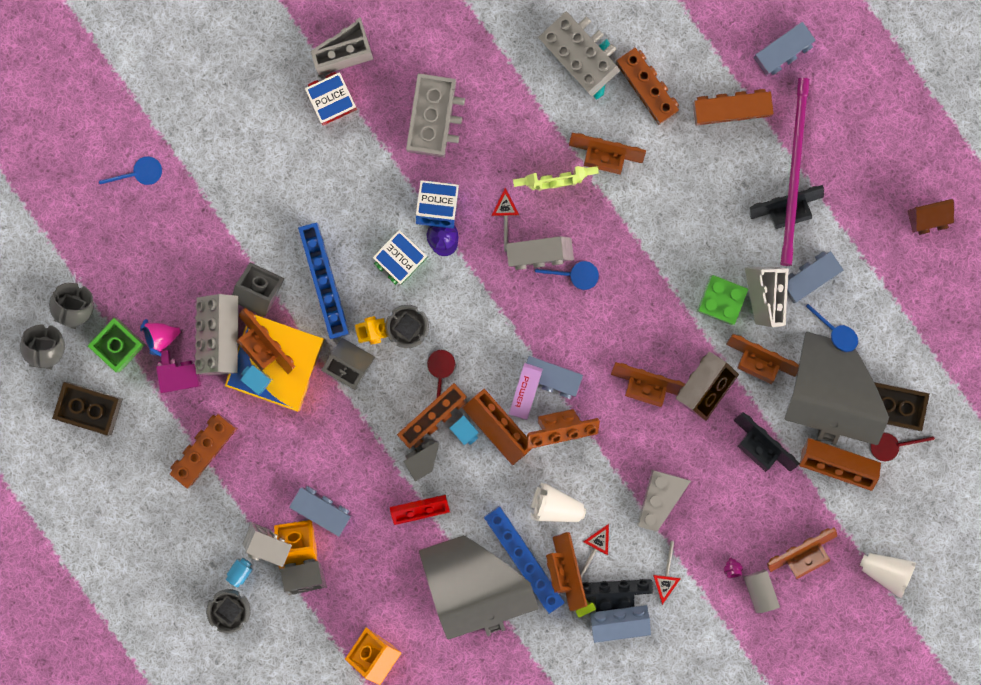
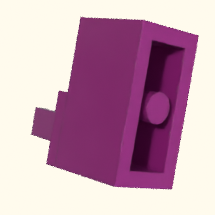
(175, 377)

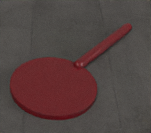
(441, 365)
(889, 446)

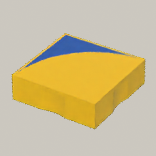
(285, 388)

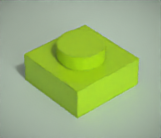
(583, 611)

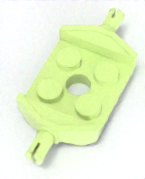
(563, 180)

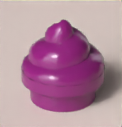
(733, 568)

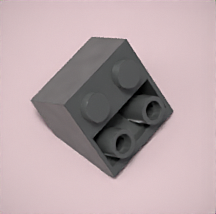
(348, 363)
(422, 462)

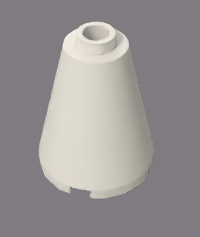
(555, 506)
(889, 571)

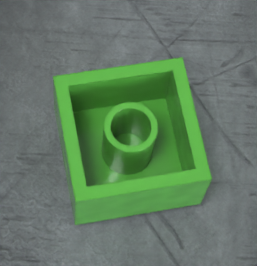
(722, 300)
(116, 345)

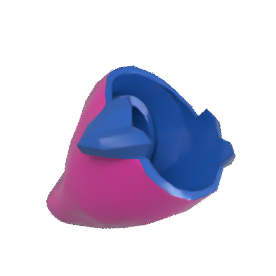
(158, 336)

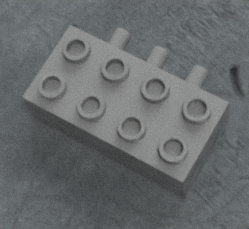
(580, 52)
(433, 116)
(216, 335)

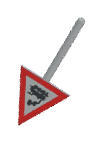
(505, 207)
(598, 541)
(665, 583)

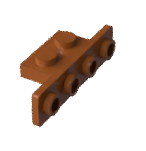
(606, 154)
(261, 346)
(760, 361)
(646, 385)
(561, 427)
(806, 556)
(565, 572)

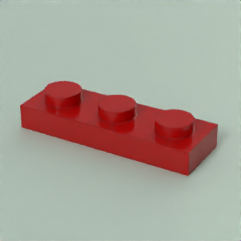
(419, 509)

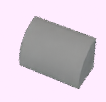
(761, 591)

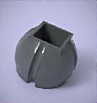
(76, 301)
(397, 315)
(42, 346)
(220, 621)

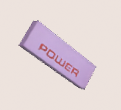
(525, 391)

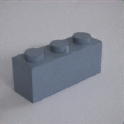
(785, 49)
(812, 276)
(557, 378)
(320, 510)
(620, 623)

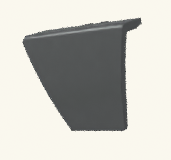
(836, 394)
(474, 587)

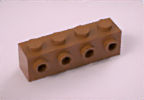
(647, 86)
(733, 108)
(427, 420)
(497, 426)
(203, 451)
(840, 464)

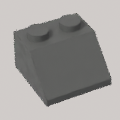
(257, 289)
(302, 577)

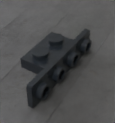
(777, 207)
(761, 446)
(616, 594)

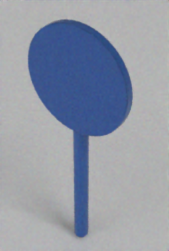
(146, 171)
(583, 275)
(842, 336)

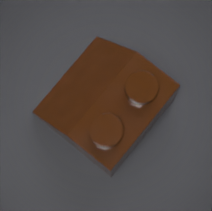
(932, 216)

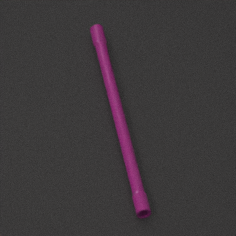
(787, 249)

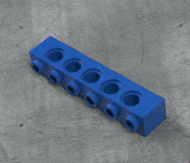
(324, 280)
(523, 559)

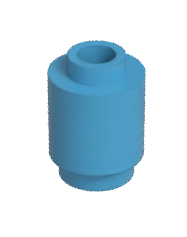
(239, 572)

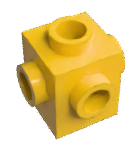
(375, 330)

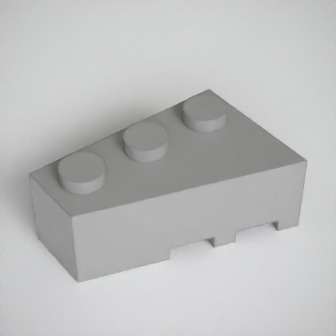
(343, 50)
(539, 252)
(768, 294)
(660, 498)
(264, 544)

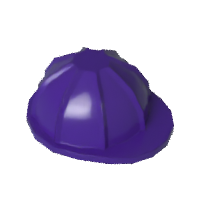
(443, 240)

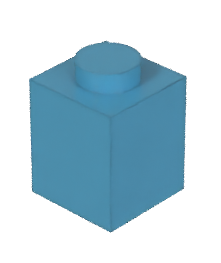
(255, 379)
(464, 431)

